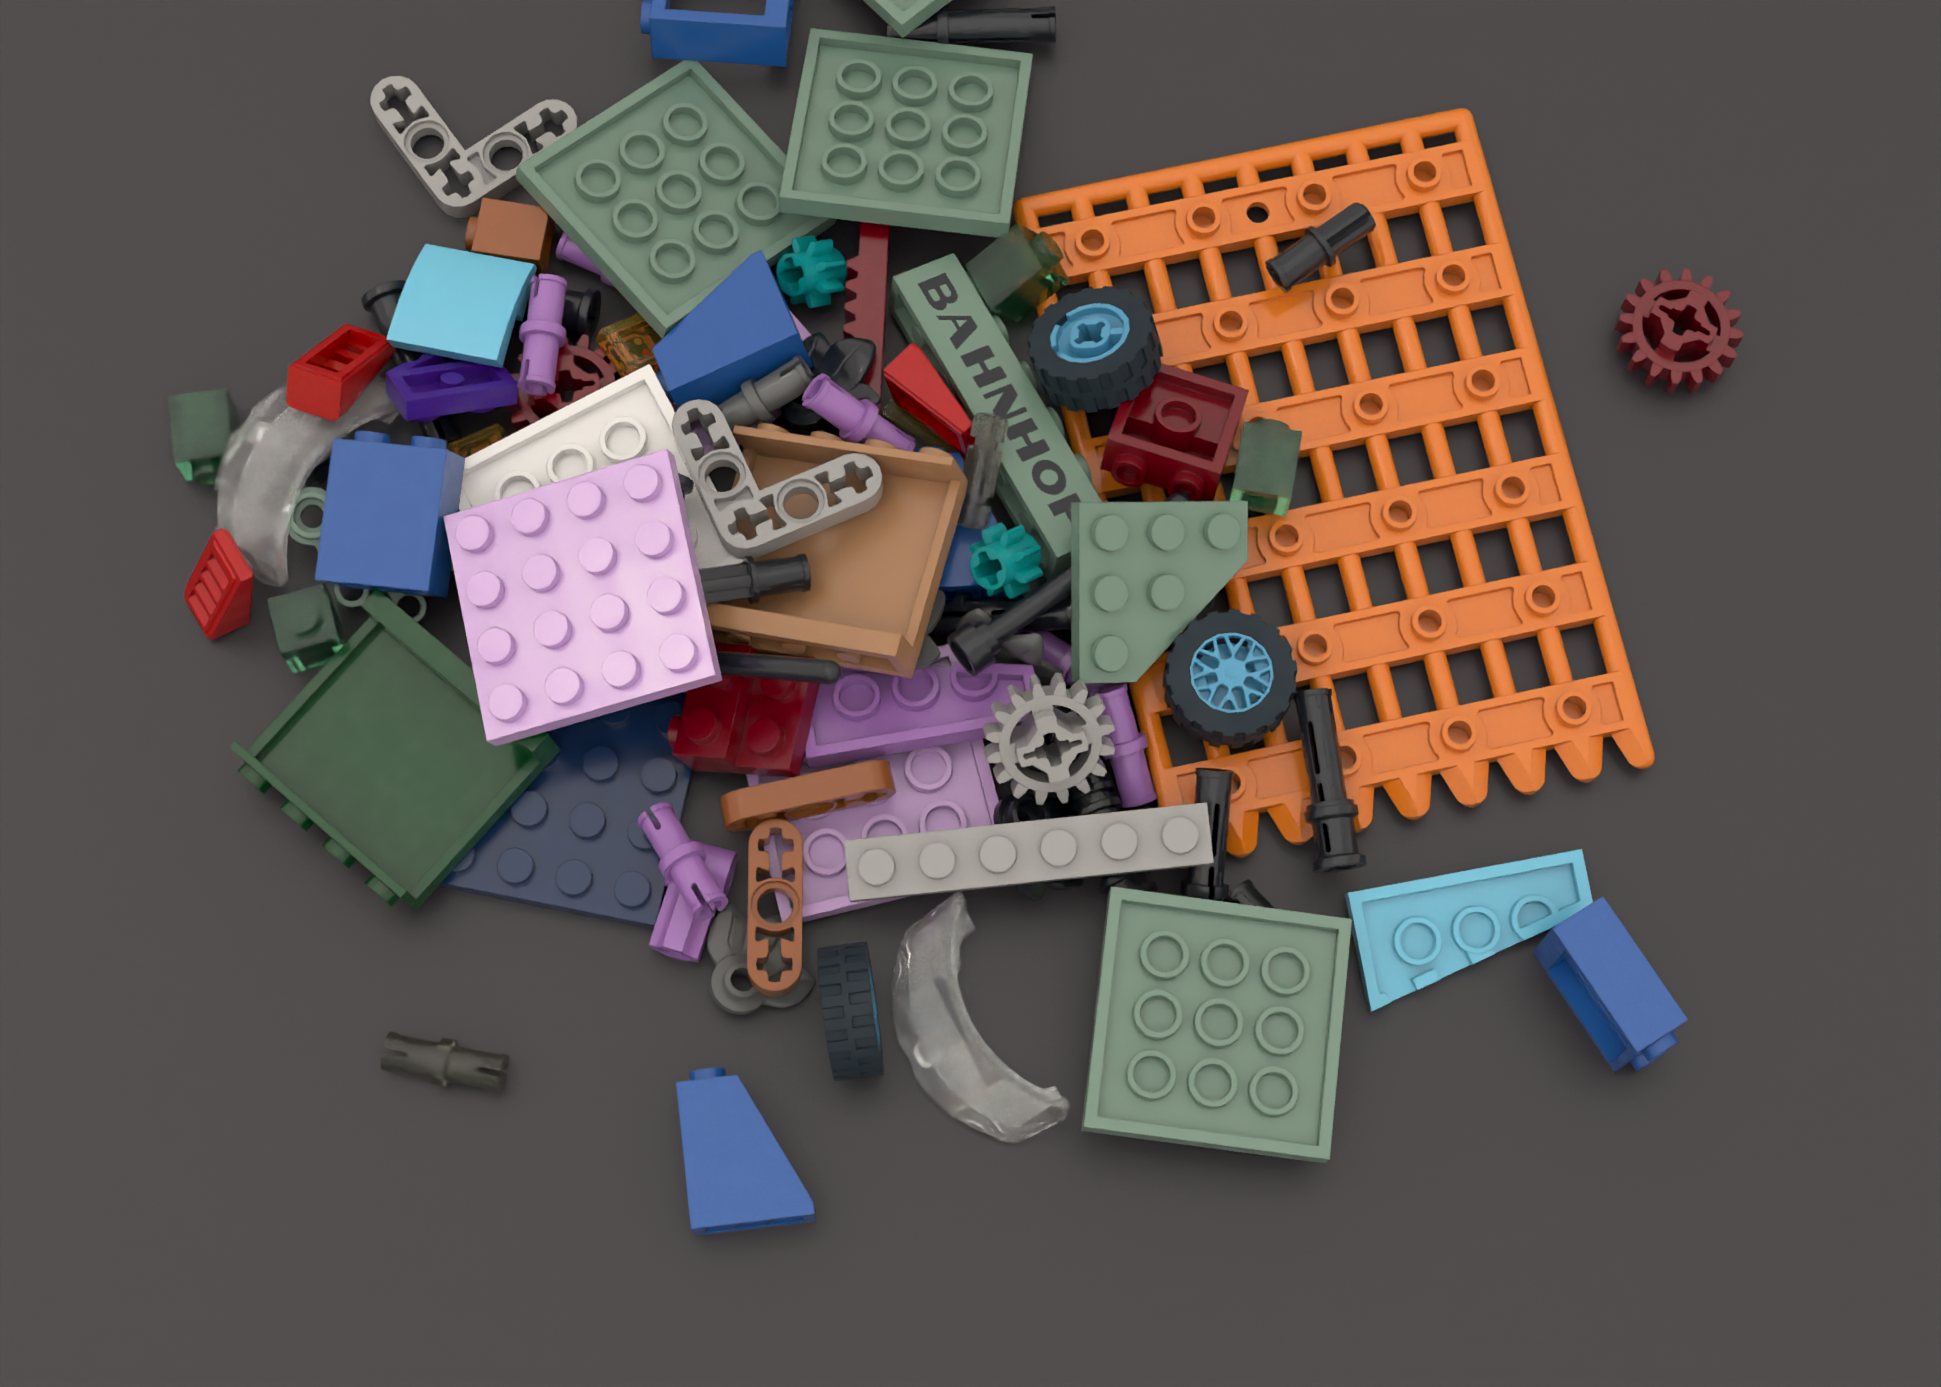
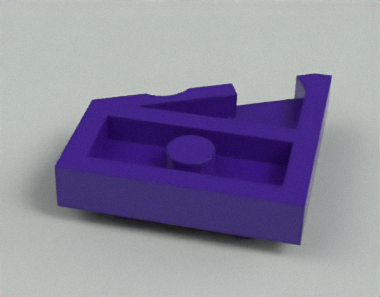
(448, 386)

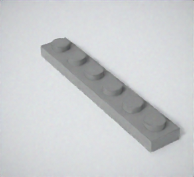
(1028, 852)

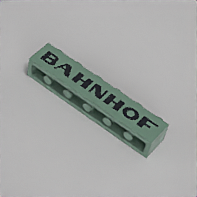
(971, 352)

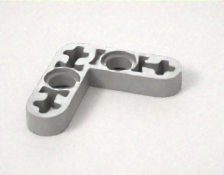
(469, 166)
(750, 503)

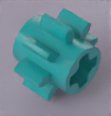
(811, 271)
(1005, 560)

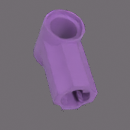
(675, 929)

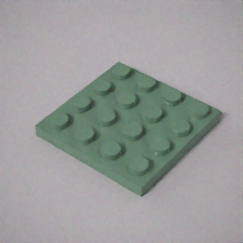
(906, 133)
(668, 193)
(1217, 1025)

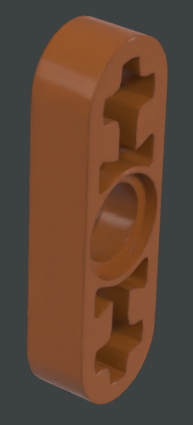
(808, 795)
(760, 864)

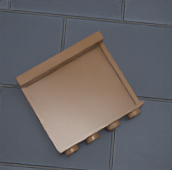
(868, 574)

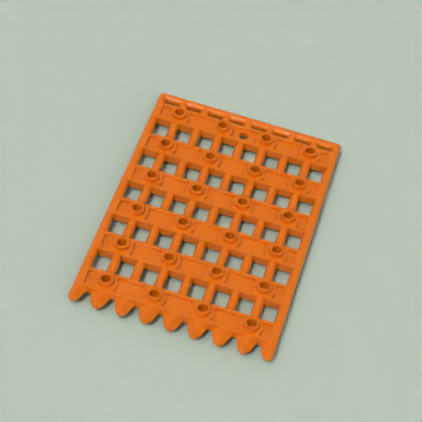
(1396, 518)

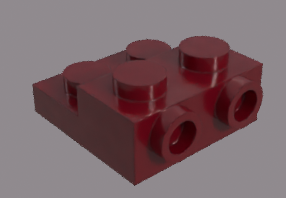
(1175, 434)
(745, 724)

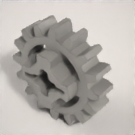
(1024, 745)

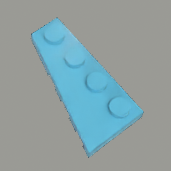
(1442, 923)

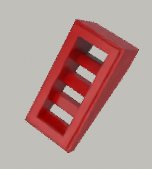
(333, 375)
(926, 397)
(220, 587)

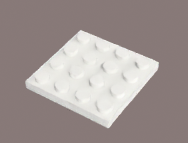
(590, 434)

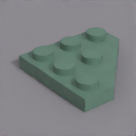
(1145, 577)

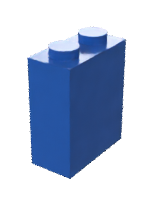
(387, 515)

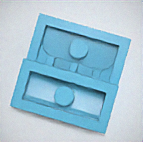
(461, 305)

